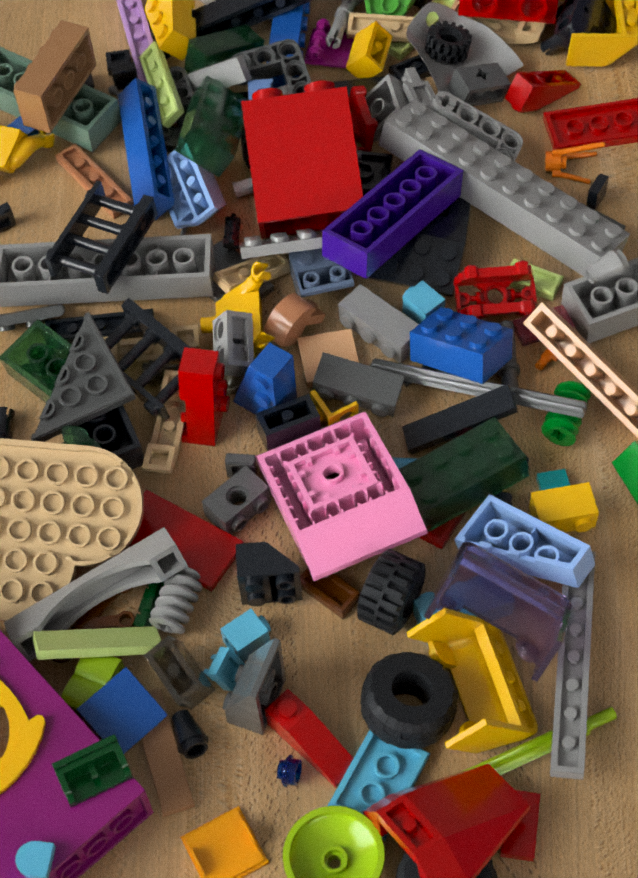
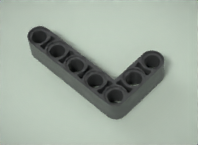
(278, 64)

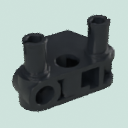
(578, 17)

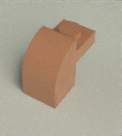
(290, 319)

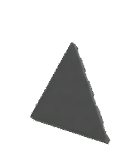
(86, 384)

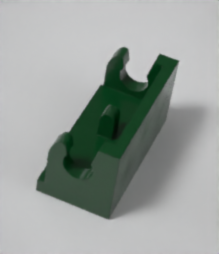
(92, 770)

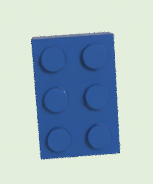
(461, 345)

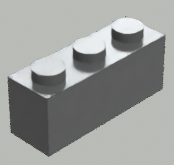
(353, 381)

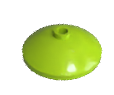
(333, 835)

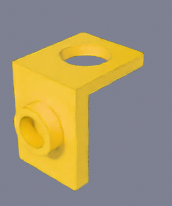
(328, 418)

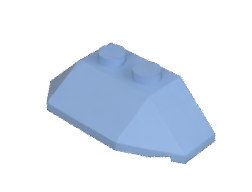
(194, 192)

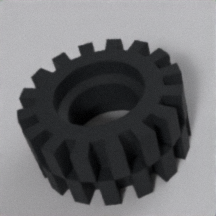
(448, 42)

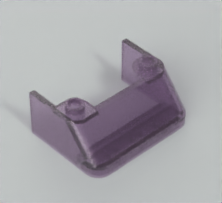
(506, 600)

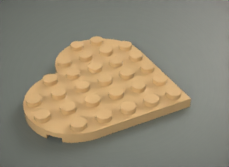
(58, 514)

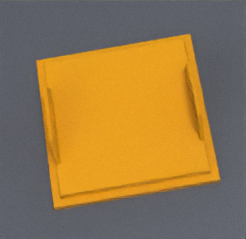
(225, 847)

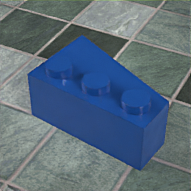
(268, 380)

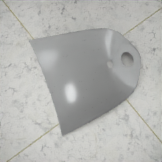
(484, 48)

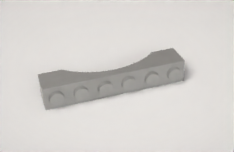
(141, 564)

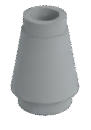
(607, 267)

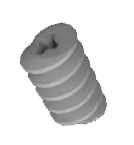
(175, 600)

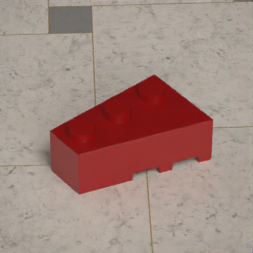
(204, 395)

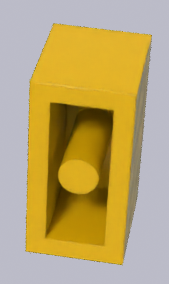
(369, 51)
(566, 507)

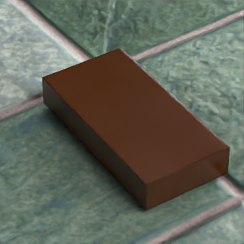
(331, 592)

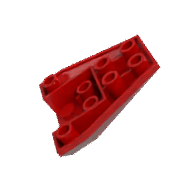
(451, 822)

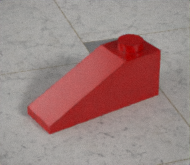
(539, 88)
(308, 736)

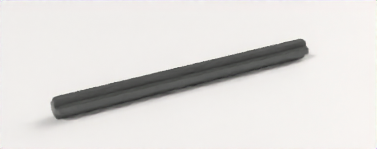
(454, 383)

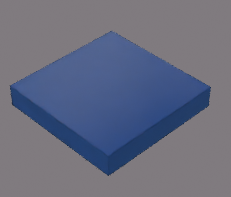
(122, 709)

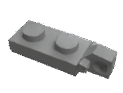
(416, 88)

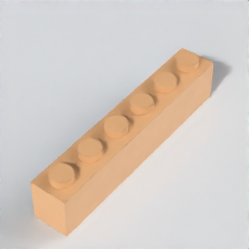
(586, 364)

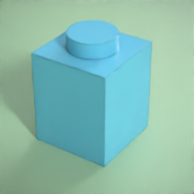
(421, 302)
(246, 634)

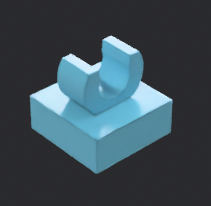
(224, 668)

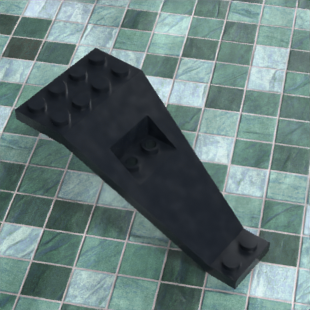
(432, 254)

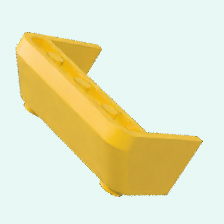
(606, 48)
(484, 678)

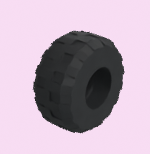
(404, 724)

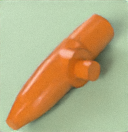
(546, 357)

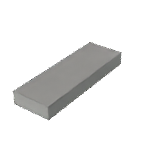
(228, 72)

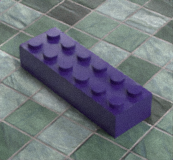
(391, 213)

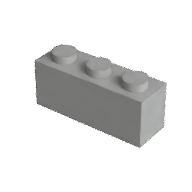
(377, 322)

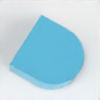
(35, 859)

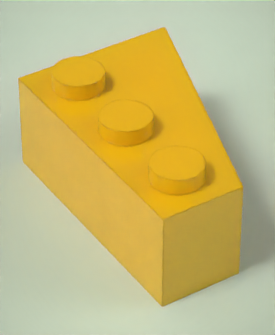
(172, 25)

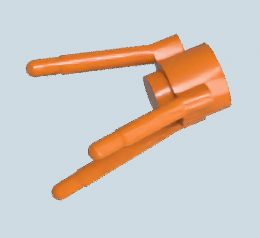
(556, 160)

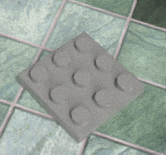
(280, 243)

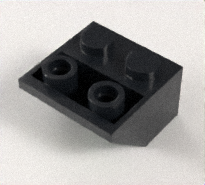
(266, 575)

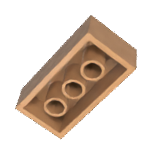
(55, 76)

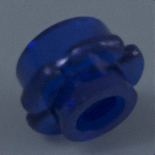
(289, 771)

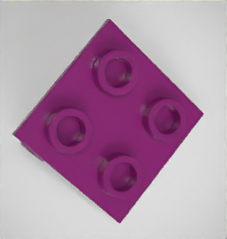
(321, 54)

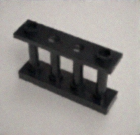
(117, 253)
(153, 333)

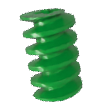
(563, 428)

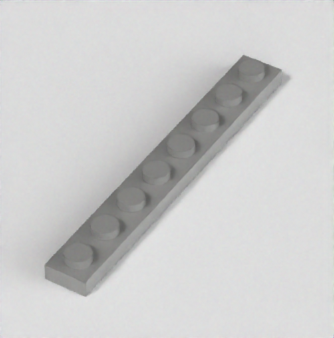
(573, 684)

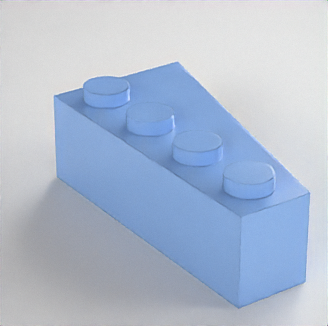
(527, 543)

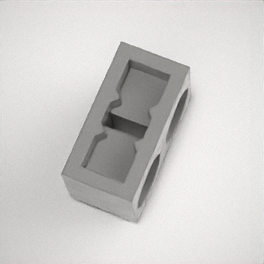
(234, 341)

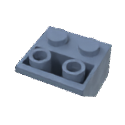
(316, 274)

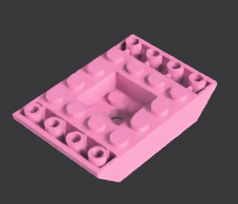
(345, 516)

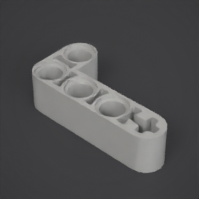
(478, 124)

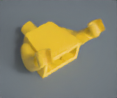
(18, 147)
(245, 299)

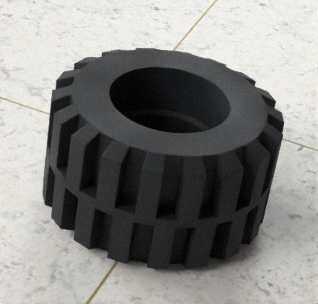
(391, 591)

